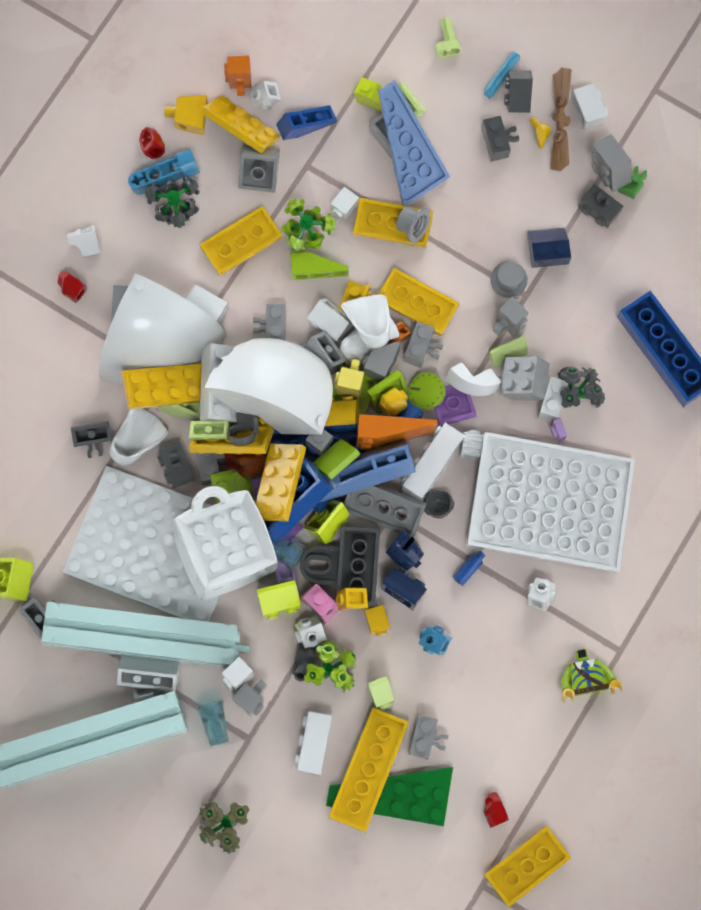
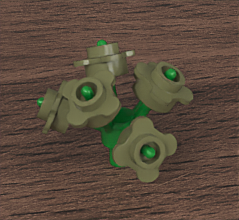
(228, 835)

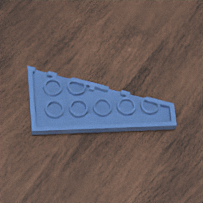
(413, 156)

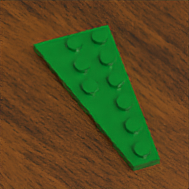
(412, 796)

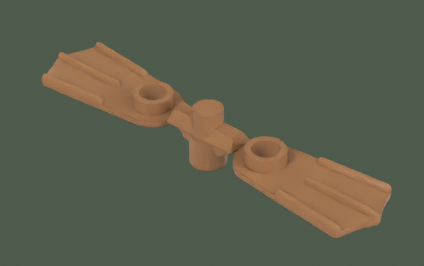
(560, 149)

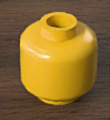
(393, 402)

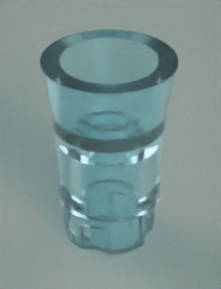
(288, 552)
(214, 722)

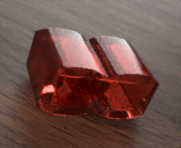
(245, 464)

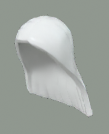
(370, 319)
(354, 348)
(136, 436)

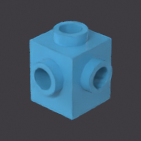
(434, 640)

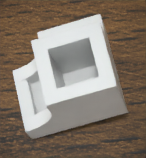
(85, 240)

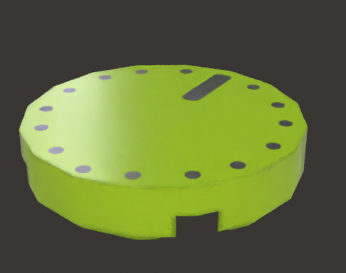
(426, 391)

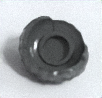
(439, 504)

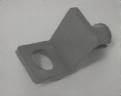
(302, 659)

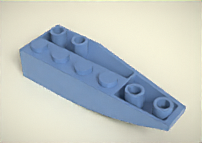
(372, 469)

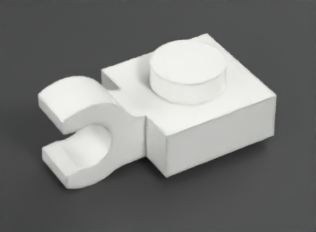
(144, 693)

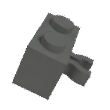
(519, 91)
(497, 138)
(600, 206)
(91, 434)
(176, 465)

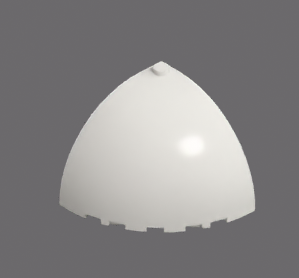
(155, 331)
(277, 383)

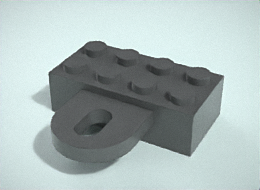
(350, 565)

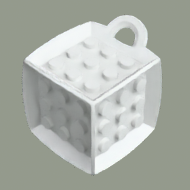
(223, 543)

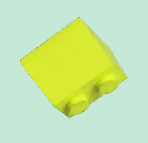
(325, 524)
(15, 579)
(279, 599)

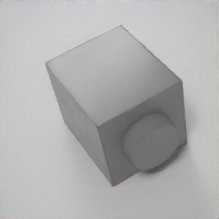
(319, 443)

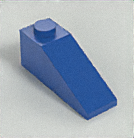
(306, 121)

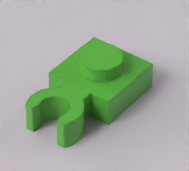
(633, 188)

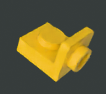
(352, 598)

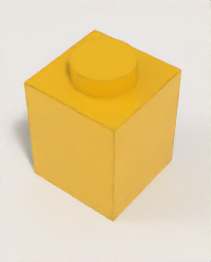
(377, 620)

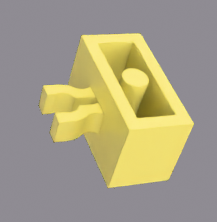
(350, 381)

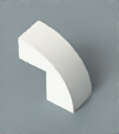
(479, 385)

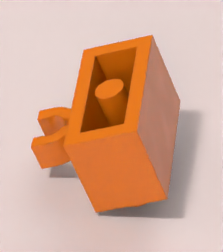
(238, 73)

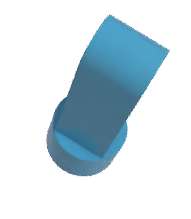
(183, 164)

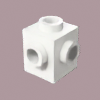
(264, 95)
(541, 594)
(309, 632)

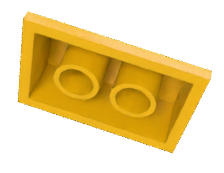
(343, 412)

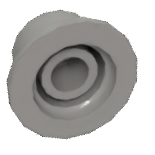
(413, 223)
(509, 279)

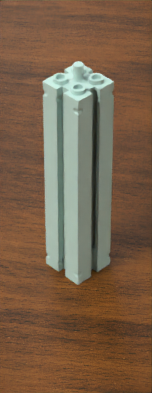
(141, 635)
(91, 739)

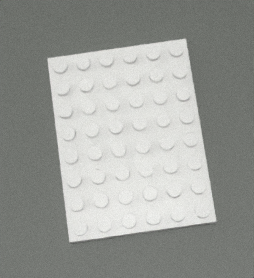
(551, 502)
(131, 546)

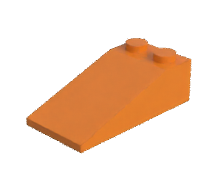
(381, 430)

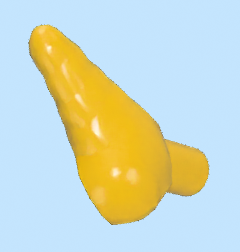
(542, 131)

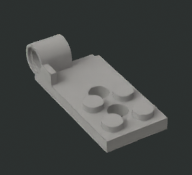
(366, 503)

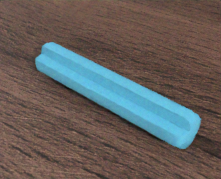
(500, 77)

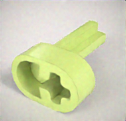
(450, 46)

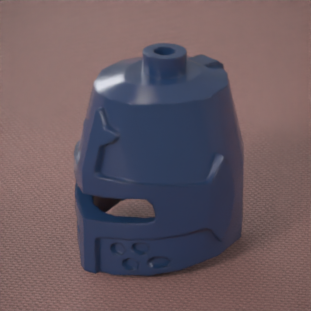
(405, 551)

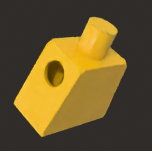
(188, 113)

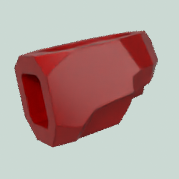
(151, 143)
(71, 286)
(494, 810)

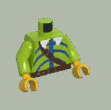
(587, 677)

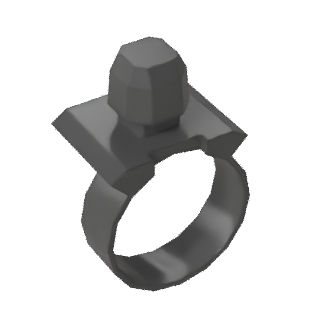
(244, 422)

